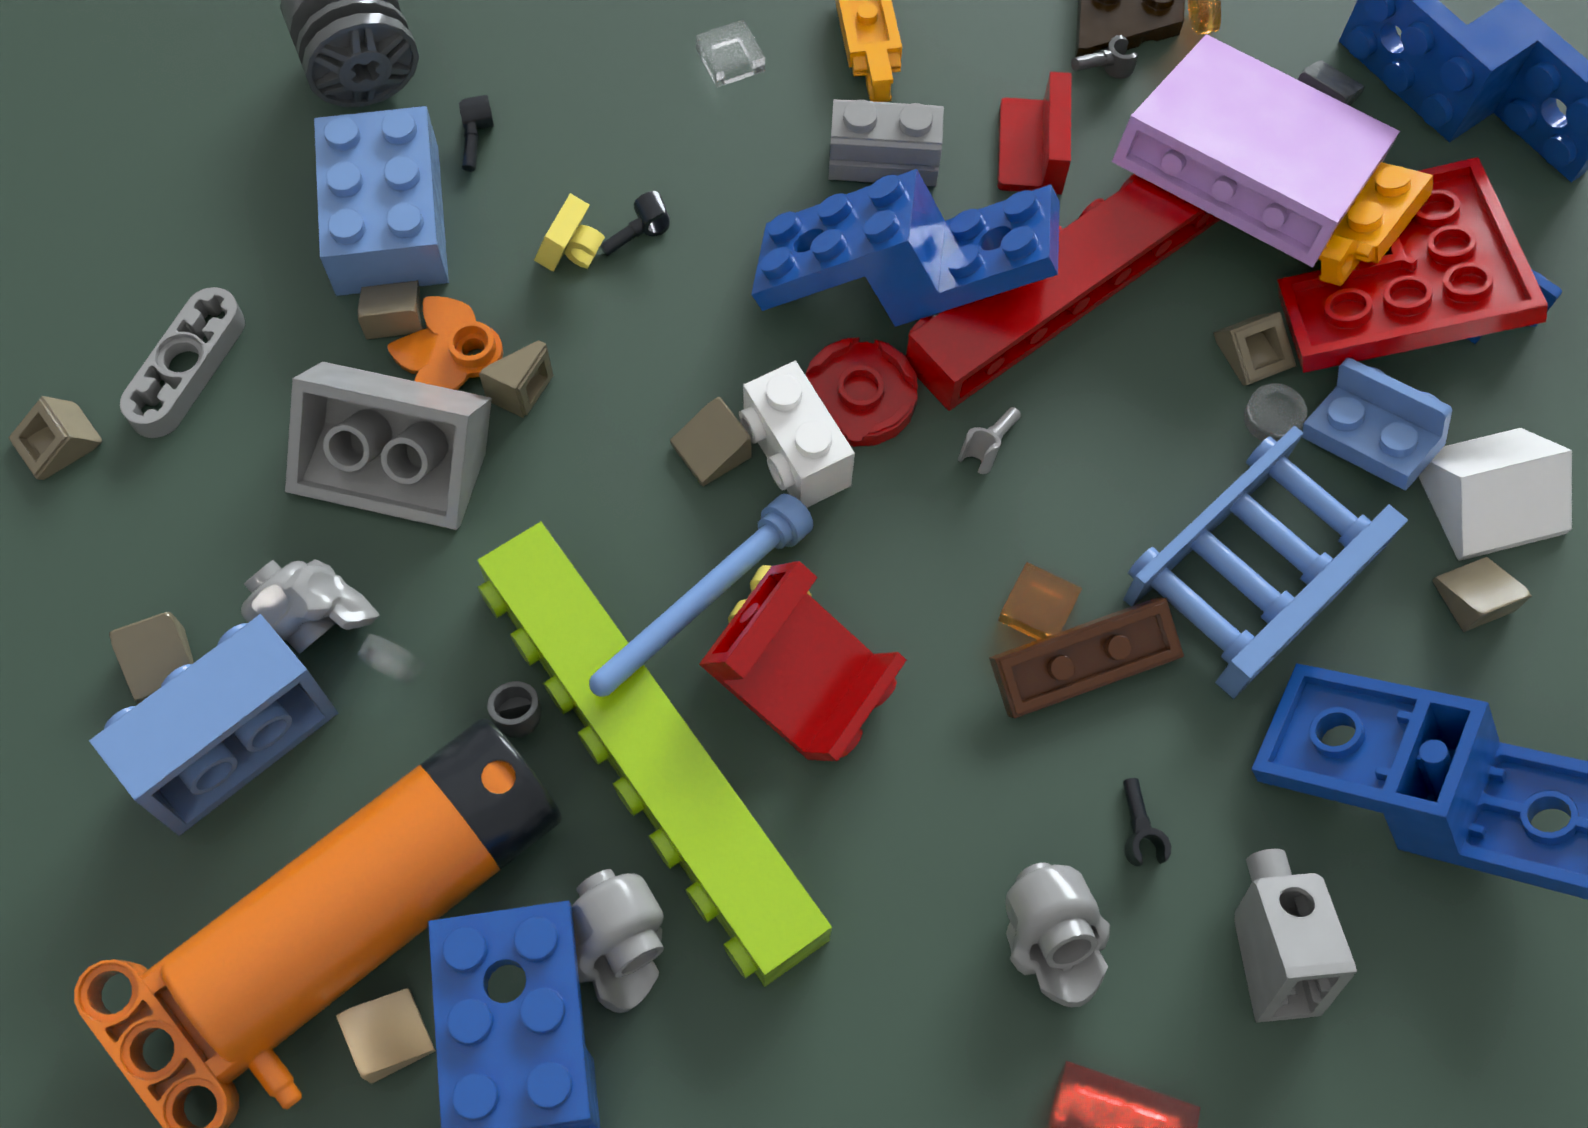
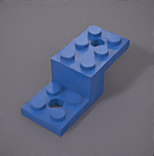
(1464, 72)
(908, 249)
(1433, 774)
(517, 1058)

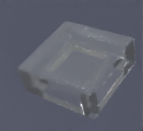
(730, 53)

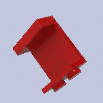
(801, 666)

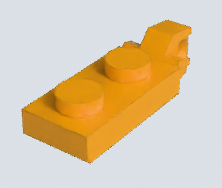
(871, 43)
(1374, 220)

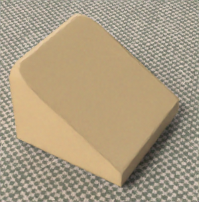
(385, 1034)

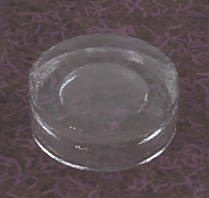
(1274, 411)
(390, 659)

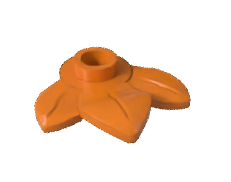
(441, 348)

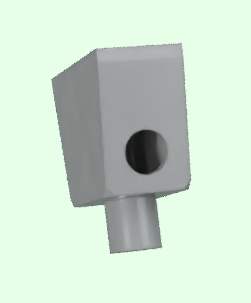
(1290, 941)

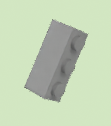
(385, 443)

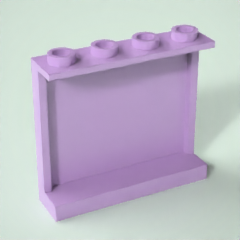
(1254, 148)

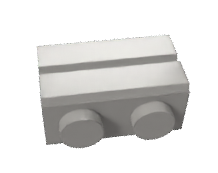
(885, 140)

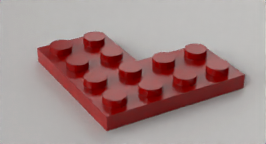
(1442, 281)

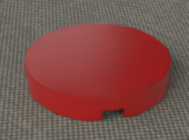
(865, 389)

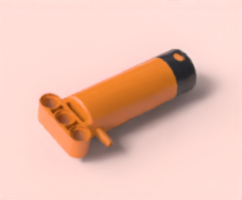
(319, 927)

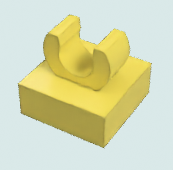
(569, 237)

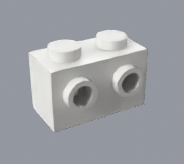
(797, 435)

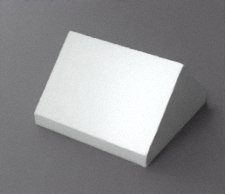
(1500, 491)

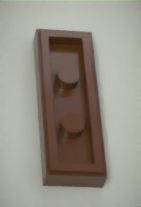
(1086, 657)

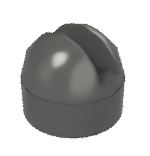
(515, 709)

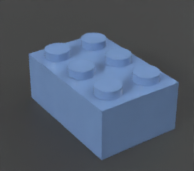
(379, 199)
(214, 725)

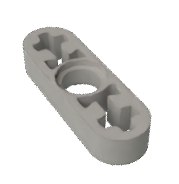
(184, 387)

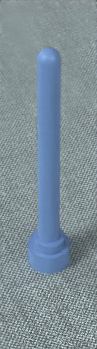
(781, 525)

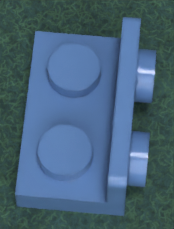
(1379, 424)

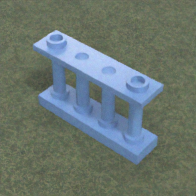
(1283, 613)

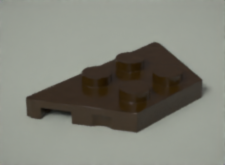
(1134, 19)

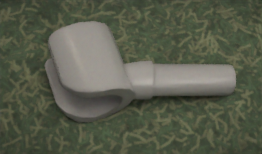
(985, 443)

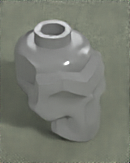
(305, 601)
(1057, 932)
(617, 938)

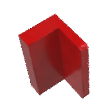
(1036, 138)

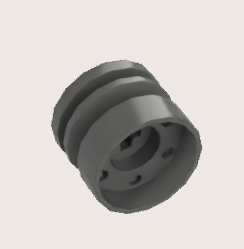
(352, 48)

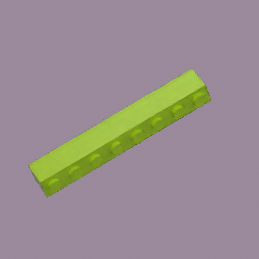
(658, 760)

